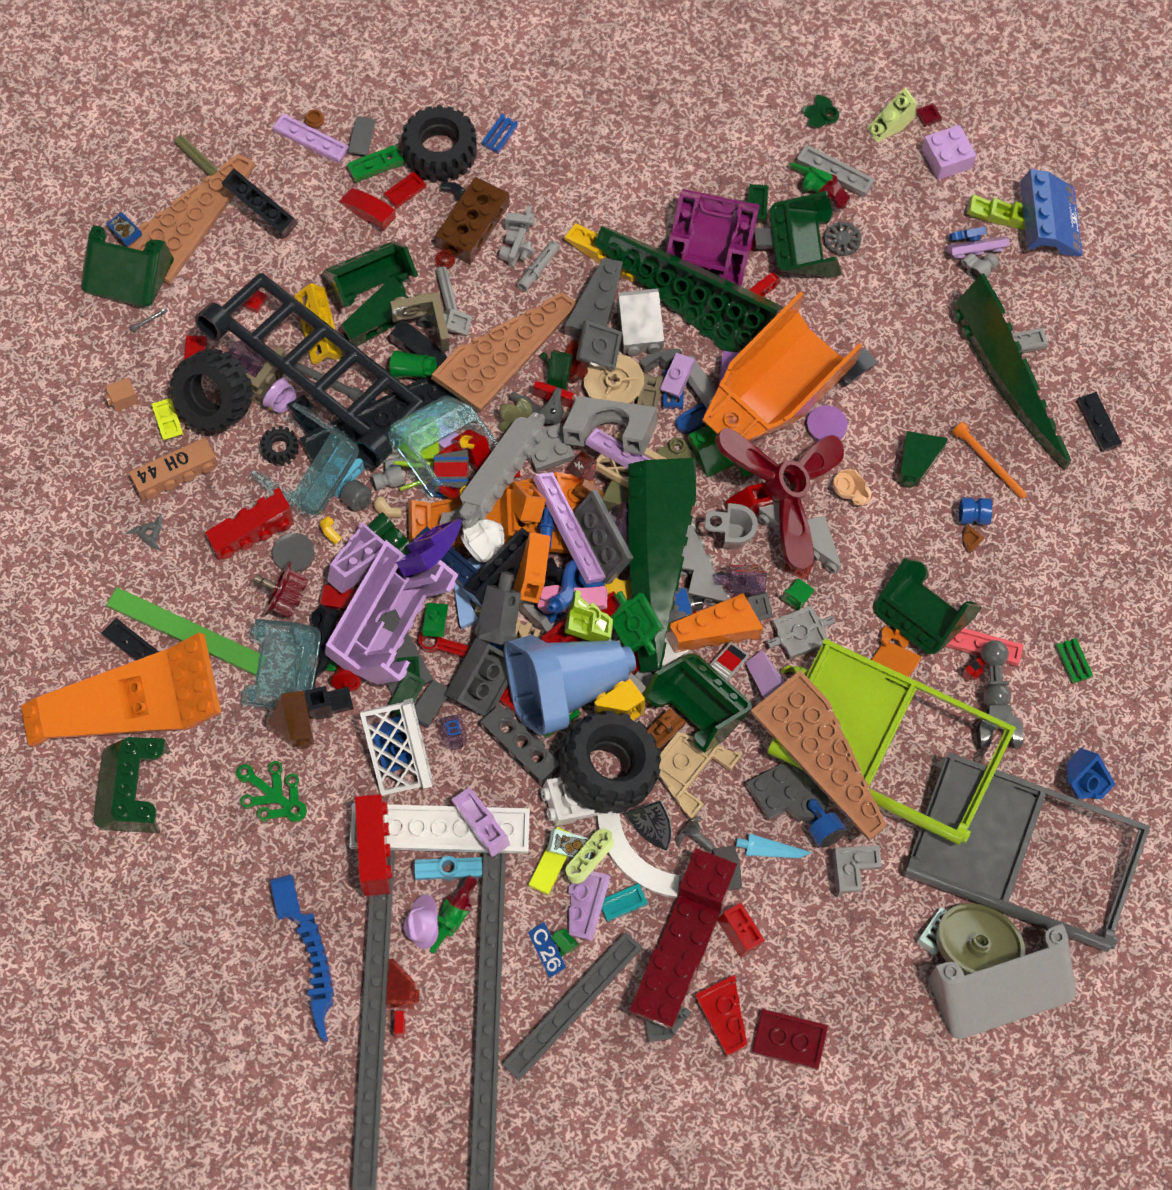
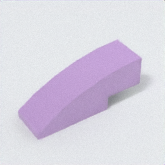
(481, 822)

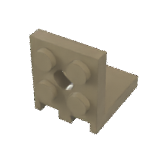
(422, 305)
(265, 379)

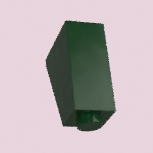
(919, 456)

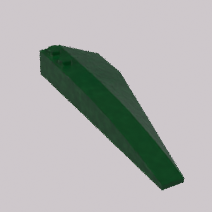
(991, 337)
(659, 516)

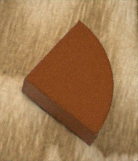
(971, 539)

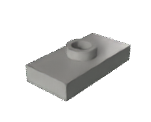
(1031, 340)

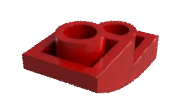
(335, 599)

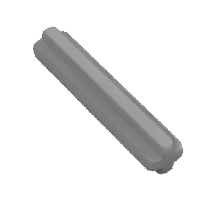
(446, 288)

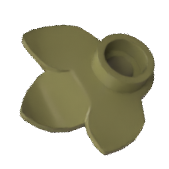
(511, 412)
(669, 452)

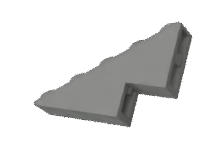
(821, 537)
(699, 568)

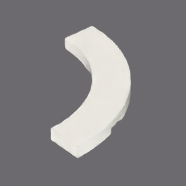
(634, 866)

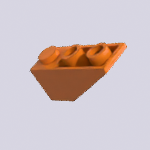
(533, 567)

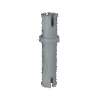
(533, 271)

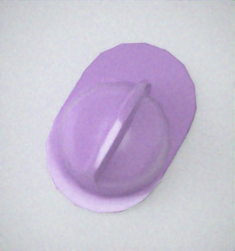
(422, 922)

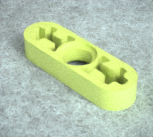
(589, 865)

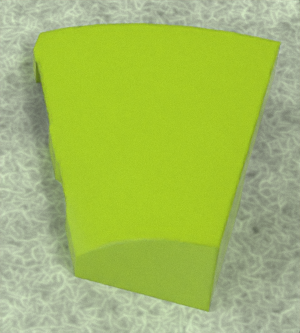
(587, 620)

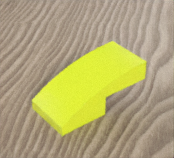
(167, 419)

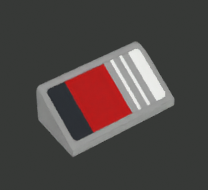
(729, 660)

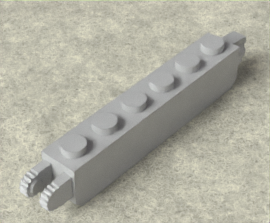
(500, 468)

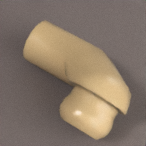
(382, 506)

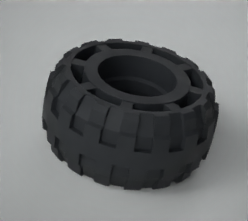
(625, 740)

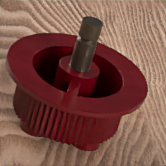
(284, 592)

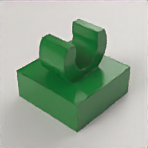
(565, 942)

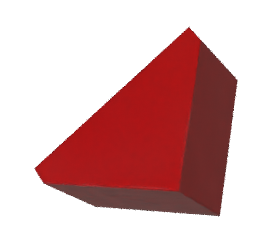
(481, 448)

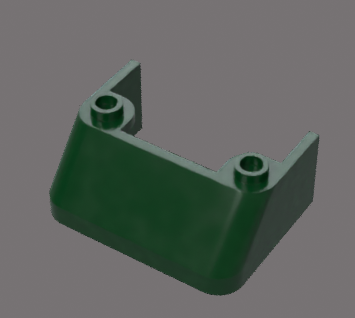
(369, 270)

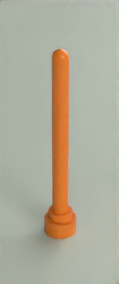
(962, 431)

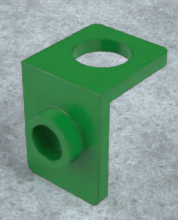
(797, 594)

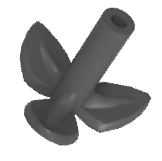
(693, 829)

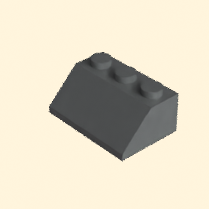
(480, 678)

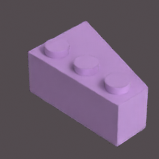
(354, 559)

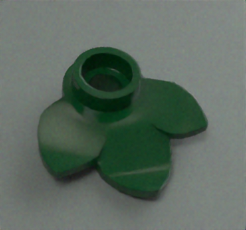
(818, 113)

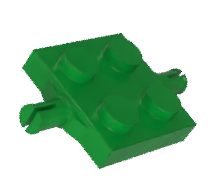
(636, 622)

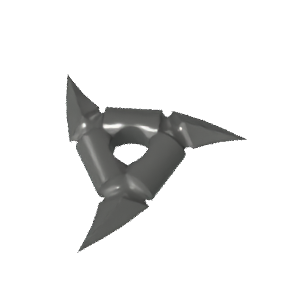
(152, 538)

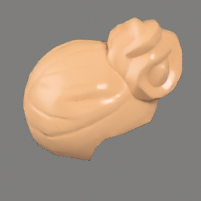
(851, 485)

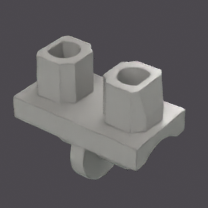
(512, 254)

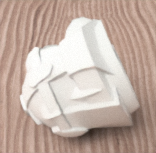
(483, 539)

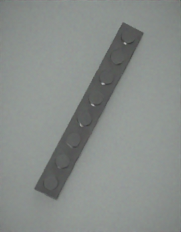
(572, 1006)

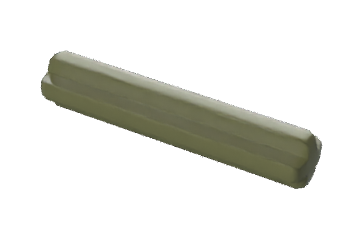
(195, 155)

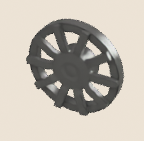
(842, 238)

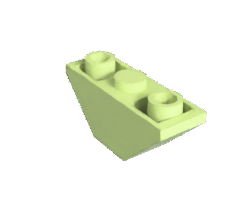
(894, 116)

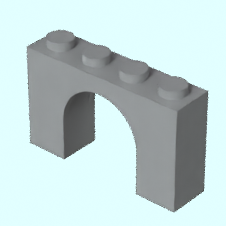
(591, 412)

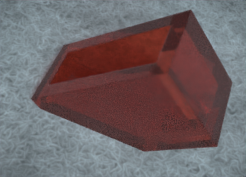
(400, 988)

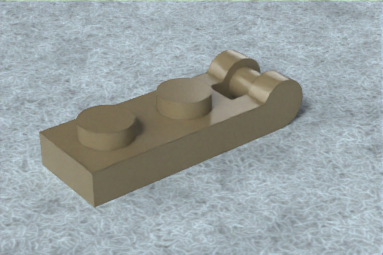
(650, 395)

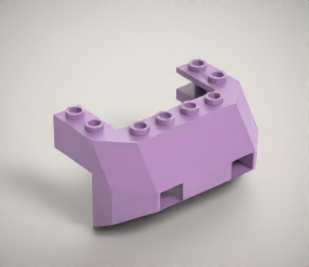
(360, 640)

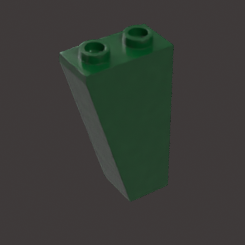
(374, 314)

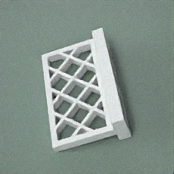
(415, 742)

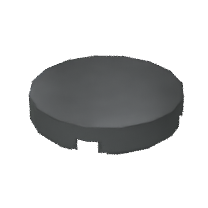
(293, 548)

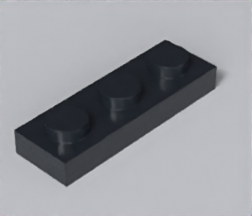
(1099, 422)

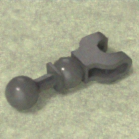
(997, 697)

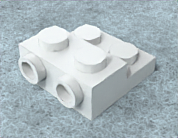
(562, 807)

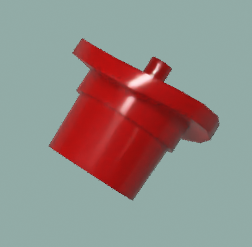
(345, 678)

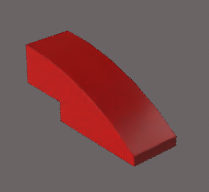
(369, 208)

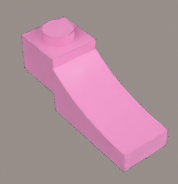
(597, 595)

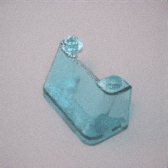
(285, 661)

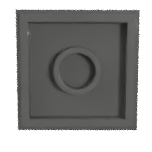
(599, 345)

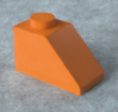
(527, 502)

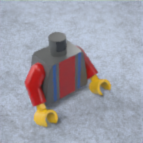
(452, 467)

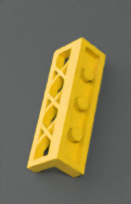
(318, 304)

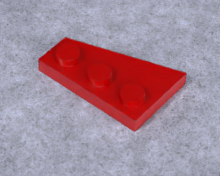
(723, 1012)

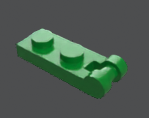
(375, 163)

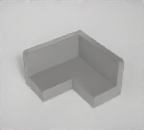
(849, 863)

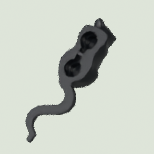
(325, 620)

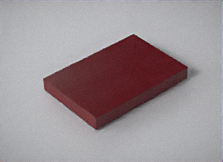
(789, 1039)

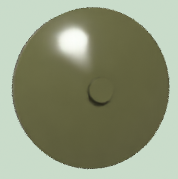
(978, 937)

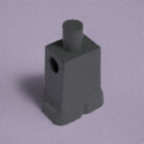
(499, 612)

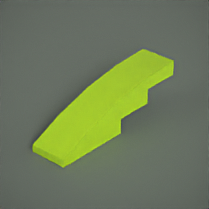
(997, 211)

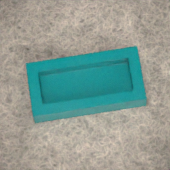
(623, 902)

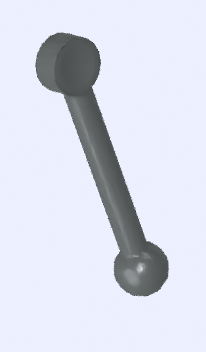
(133, 328)

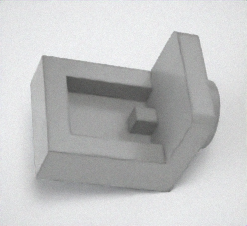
(641, 680)

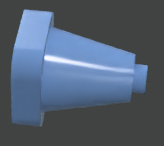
(561, 677)

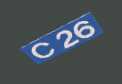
(547, 949)

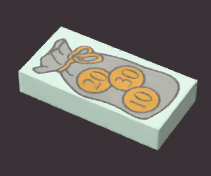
(566, 843)

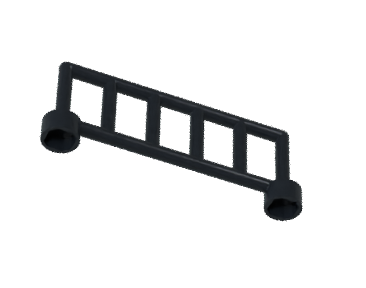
(373, 446)

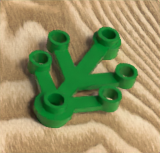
(273, 795)

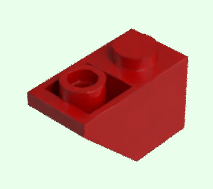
(752, 497)

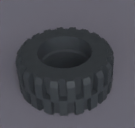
(437, 122)
(194, 403)

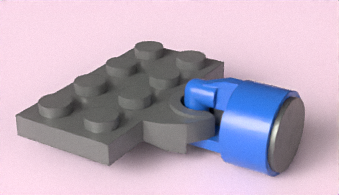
(794, 791)

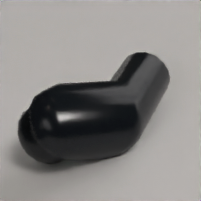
(453, 187)

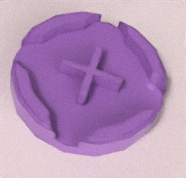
(826, 421)

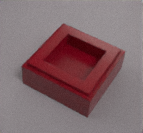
(928, 115)

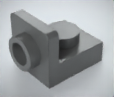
(760, 605)

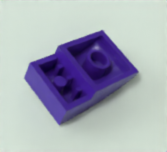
(429, 548)

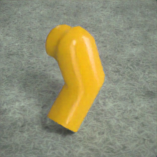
(328, 531)

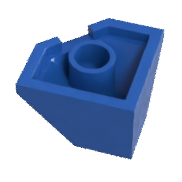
(1088, 775)

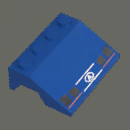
(1050, 212)

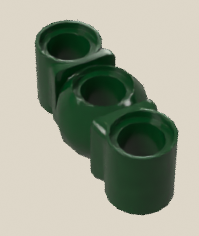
(387, 531)

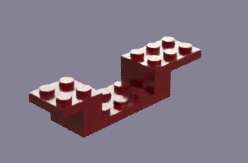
(684, 939)

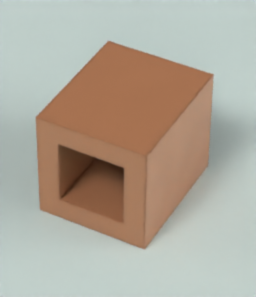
(121, 394)

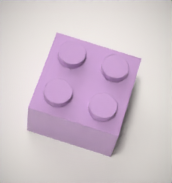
(948, 152)

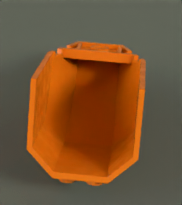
(776, 377)

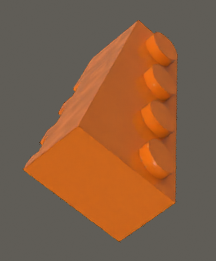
(718, 624)

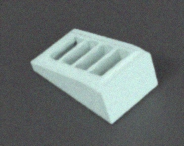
(924, 941)

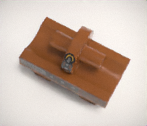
(666, 728)

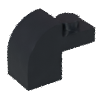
(325, 704)

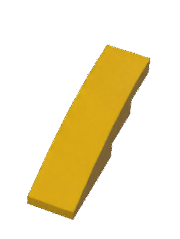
(584, 241)

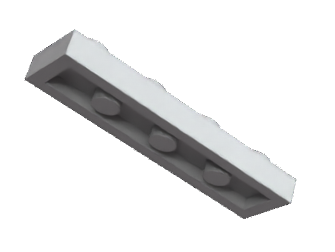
(847, 176)

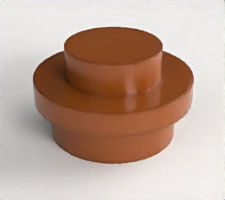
(314, 118)

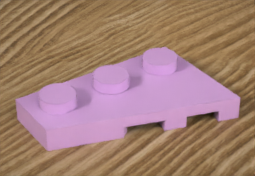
(587, 904)

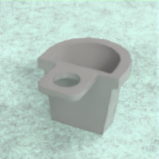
(737, 525)

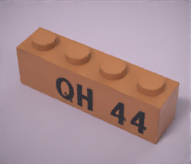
(173, 469)

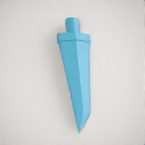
(765, 847)

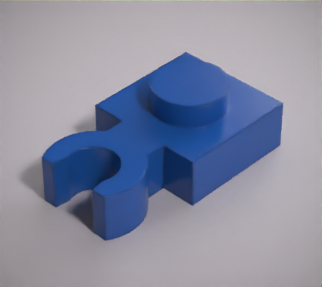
(972, 234)

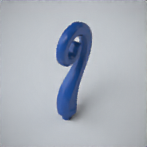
(565, 596)

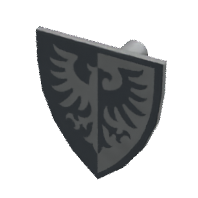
(652, 823)

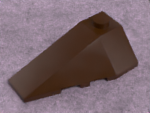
(292, 720)

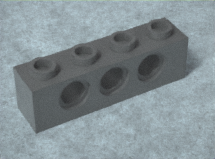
(523, 757)

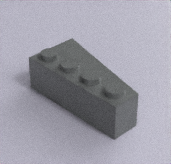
(597, 299)

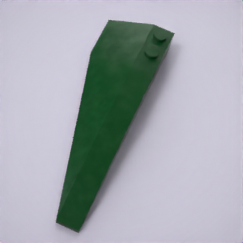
(709, 302)

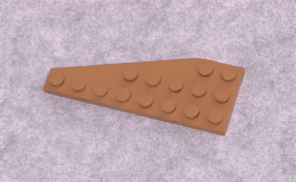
(191, 216)
(489, 362)
(810, 733)

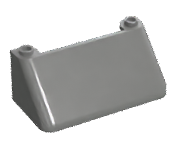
(1007, 989)

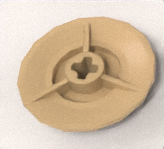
(628, 385)

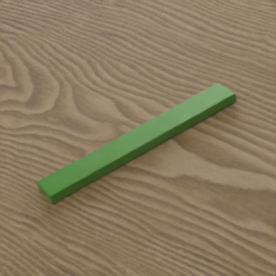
(181, 629)

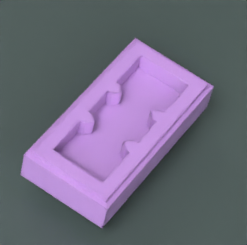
(678, 375)

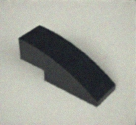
(415, 342)

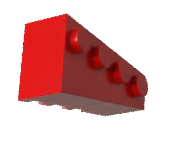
(251, 525)
(372, 844)

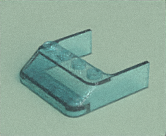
(429, 426)
(325, 471)

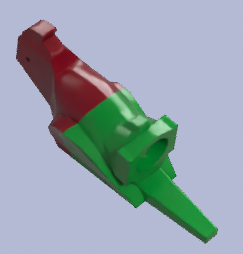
(821, 181)
(454, 912)

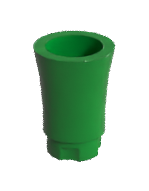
(411, 365)

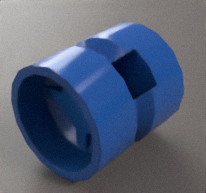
(975, 510)

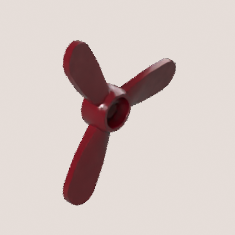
(815, 461)

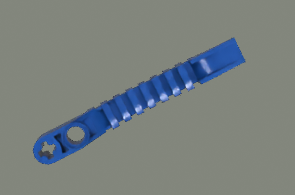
(288, 907)

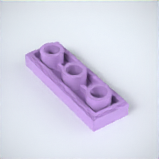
(977, 247)

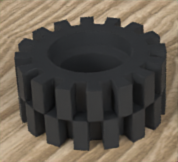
(283, 456)

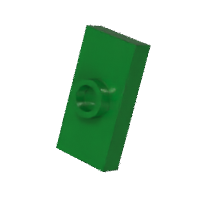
(435, 619)

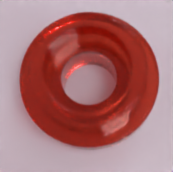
(445, 254)

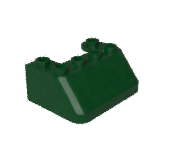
(701, 696)
(118, 783)

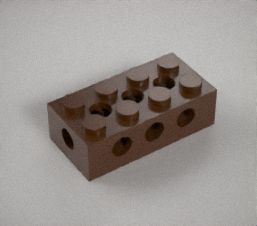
(472, 220)

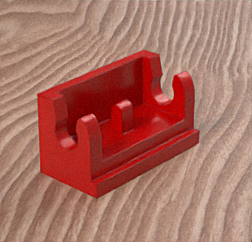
(740, 930)

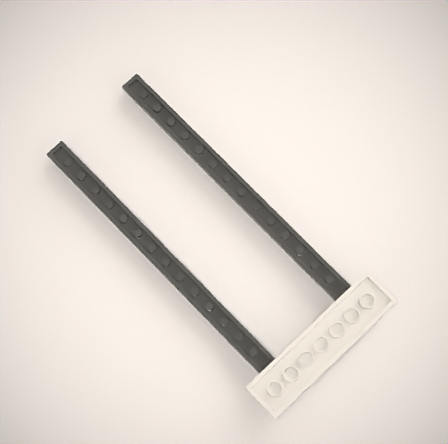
(436, 830)

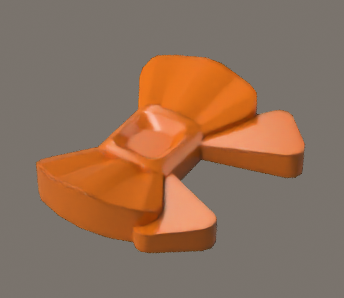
(888, 634)

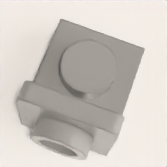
(516, 220)
(457, 322)

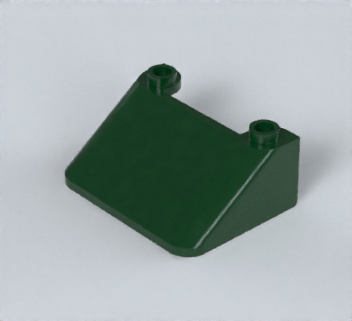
(798, 235)
(124, 272)
(919, 611)

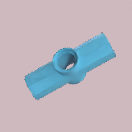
(433, 868)

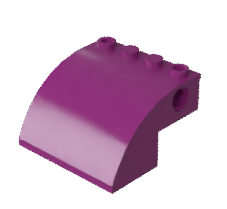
(714, 233)

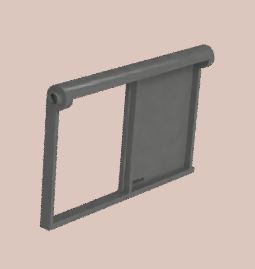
(999, 837)

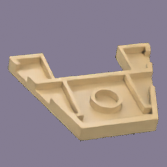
(684, 762)

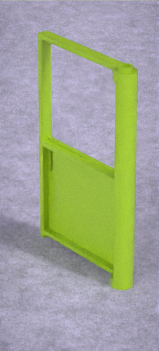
(870, 707)

